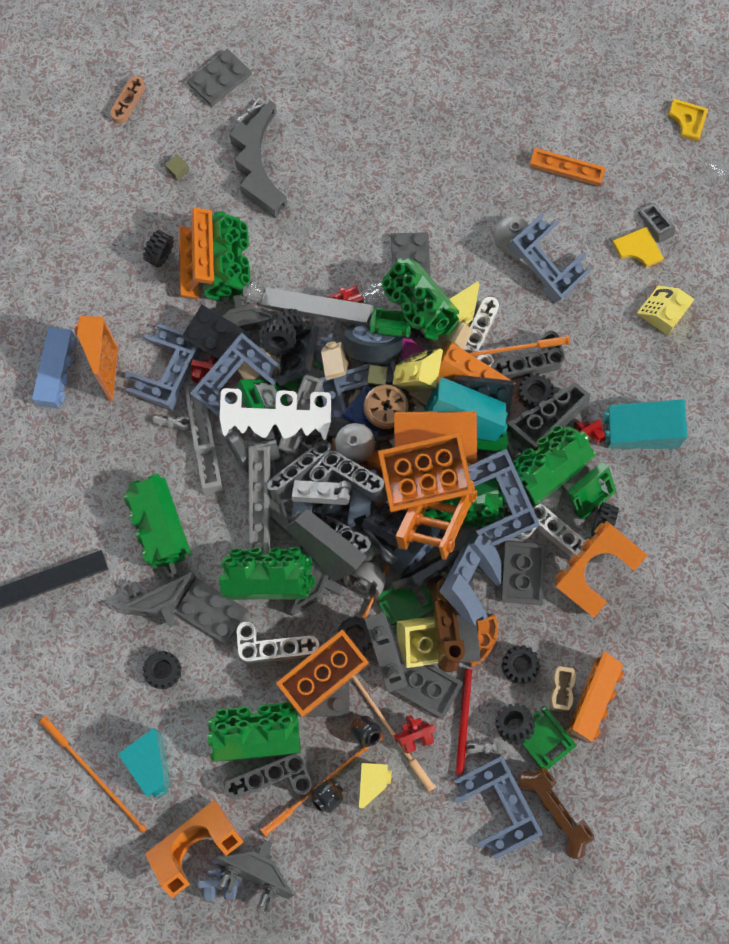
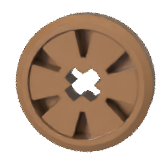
(381, 395)

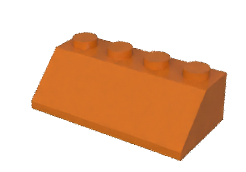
(459, 362)
(595, 697)

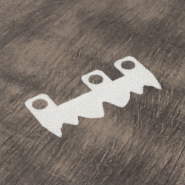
(285, 417)

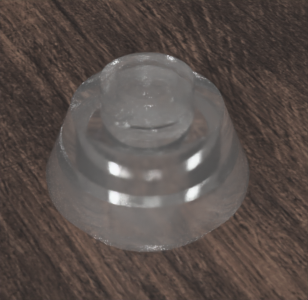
(253, 294)

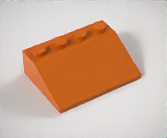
(99, 349)
(421, 426)
(425, 472)

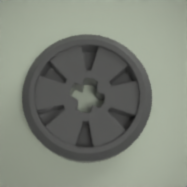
(238, 449)

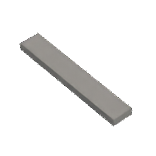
(318, 306)
(259, 498)

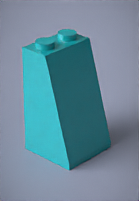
(455, 397)
(646, 425)

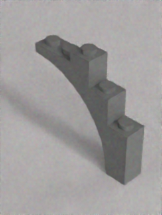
(249, 140)

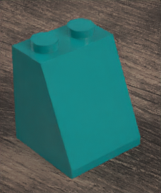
(148, 763)

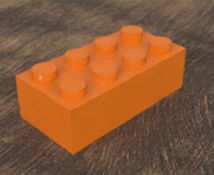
(322, 673)

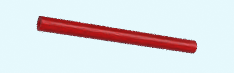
(463, 726)

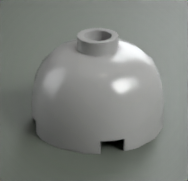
(507, 230)
(355, 442)
(365, 580)

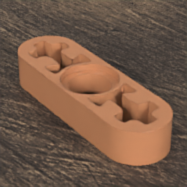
(127, 92)

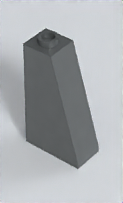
(325, 545)

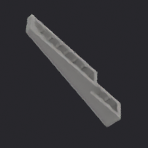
(203, 442)

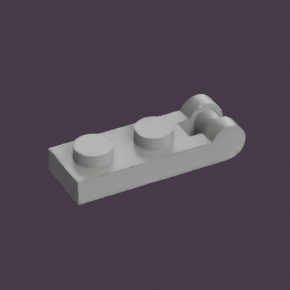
(321, 492)

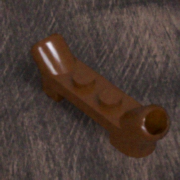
(448, 638)
(578, 833)

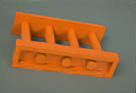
(196, 253)
(414, 518)

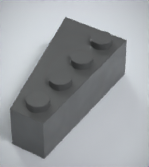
(548, 414)

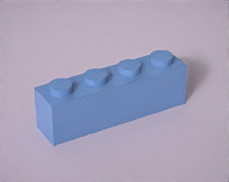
(54, 368)

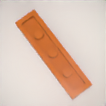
(567, 167)

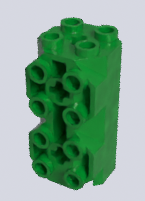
(230, 267)
(420, 298)
(557, 460)
(484, 511)
(157, 521)
(268, 576)
(245, 735)

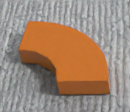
(487, 636)

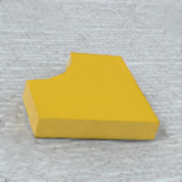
(689, 118)
(639, 246)

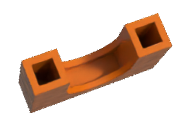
(572, 579)
(168, 854)

